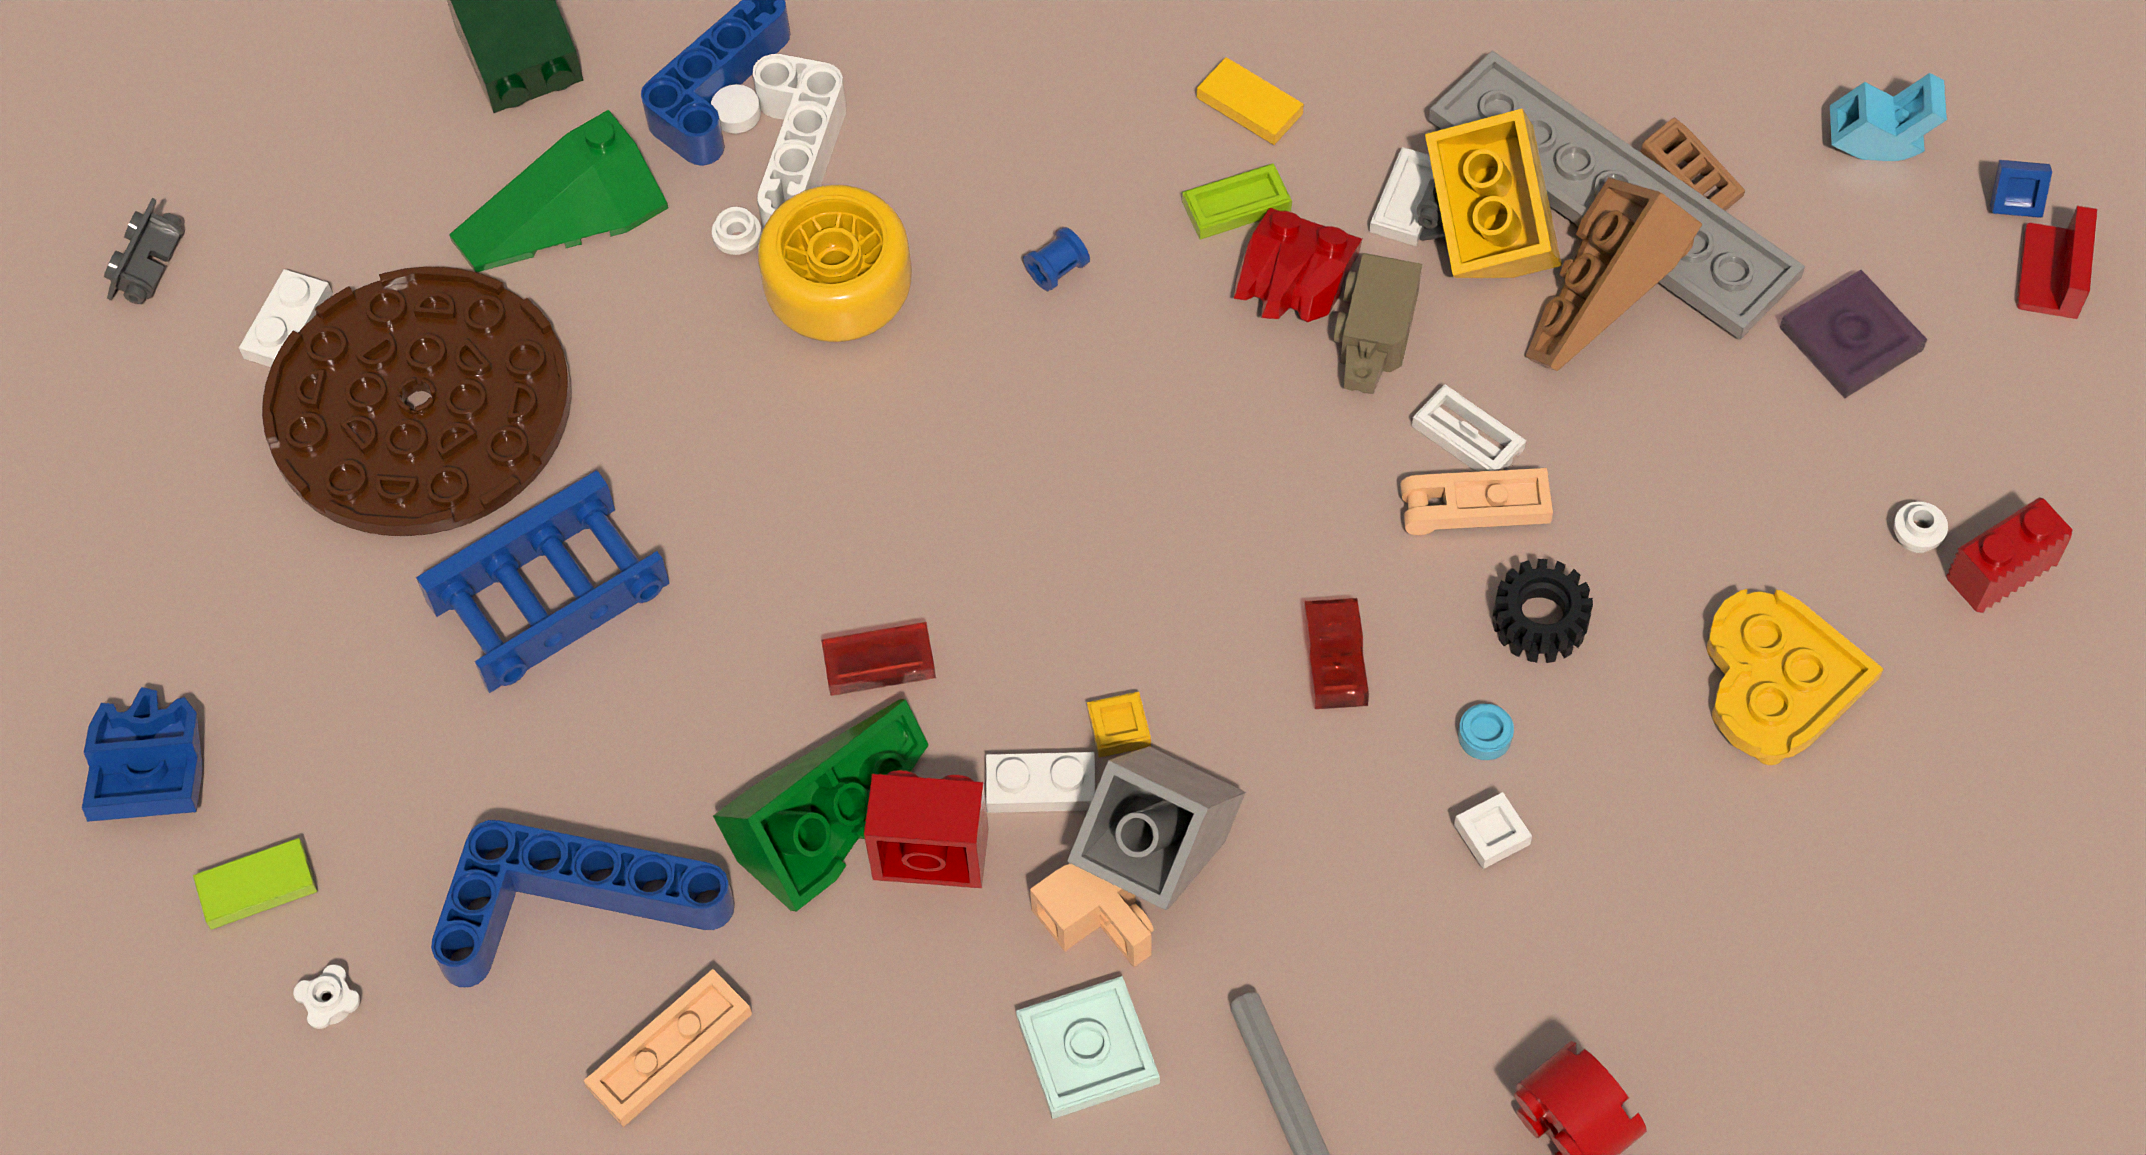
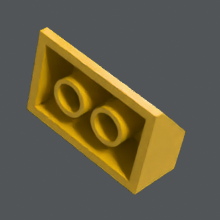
(1493, 198)

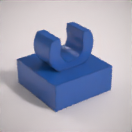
(2021, 188)

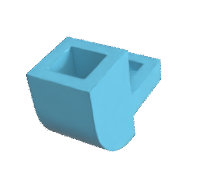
(1884, 126)

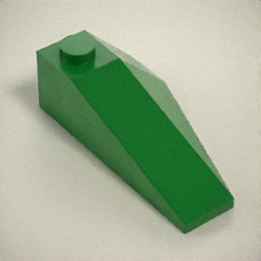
(574, 190)
(812, 812)

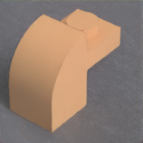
(1077, 903)

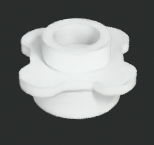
(335, 1009)

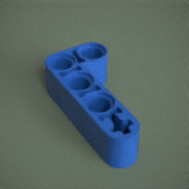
(724, 55)

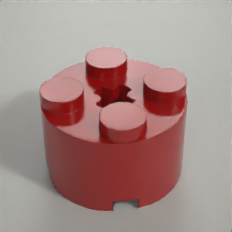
(1577, 1105)

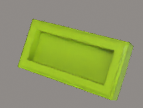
(1235, 201)
(254, 883)

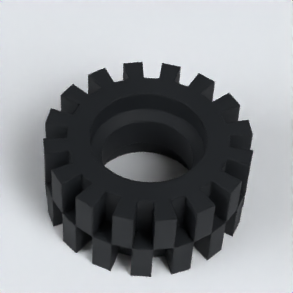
(1547, 584)

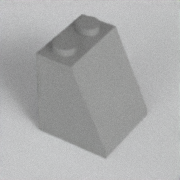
(1154, 825)

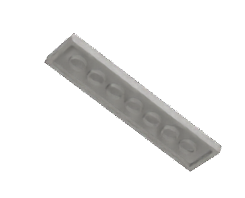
(1729, 269)

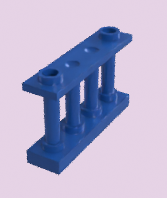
(518, 542)

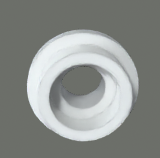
(736, 220)
(1917, 538)

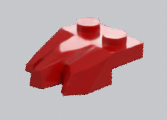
(1295, 265)

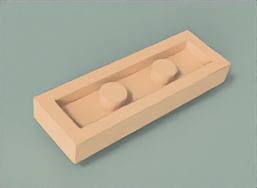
(668, 1047)

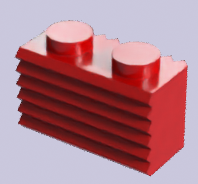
(2009, 554)

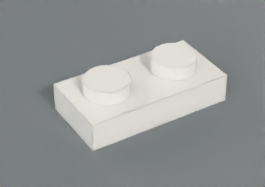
(286, 309)
(1040, 782)

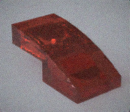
(1336, 653)

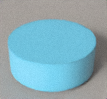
(1485, 731)

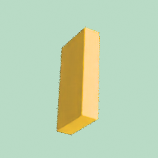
(1250, 100)

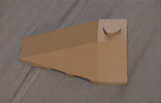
(1625, 250)

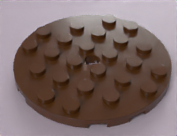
(396, 471)

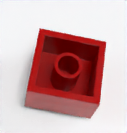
(927, 829)

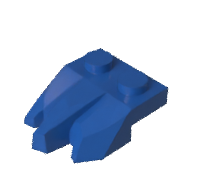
(142, 760)

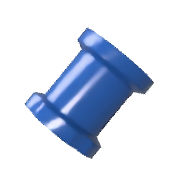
(1056, 259)

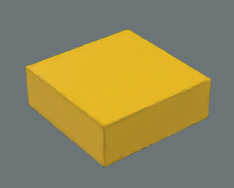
(1118, 724)

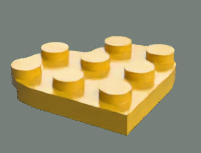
(1782, 674)

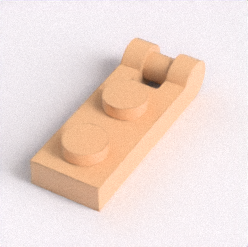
(1477, 499)

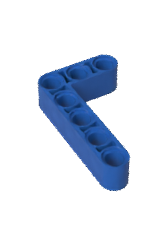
(564, 882)

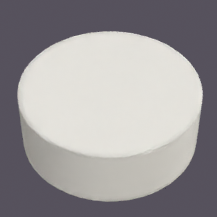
(737, 108)

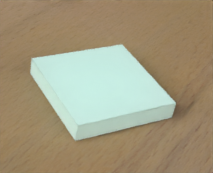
(1087, 1047)

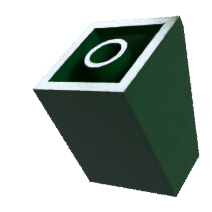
(516, 48)

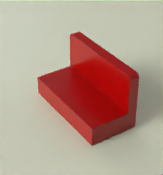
(2057, 265)

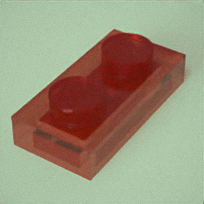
(878, 658)

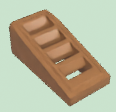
(1688, 147)

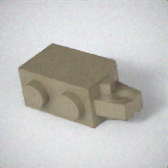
(1378, 319)

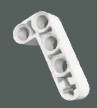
(813, 107)

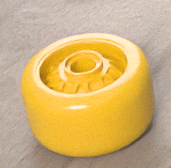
(835, 263)

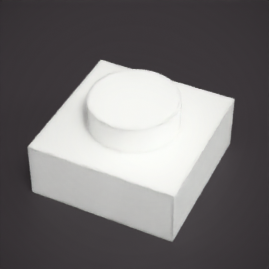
(1492, 830)

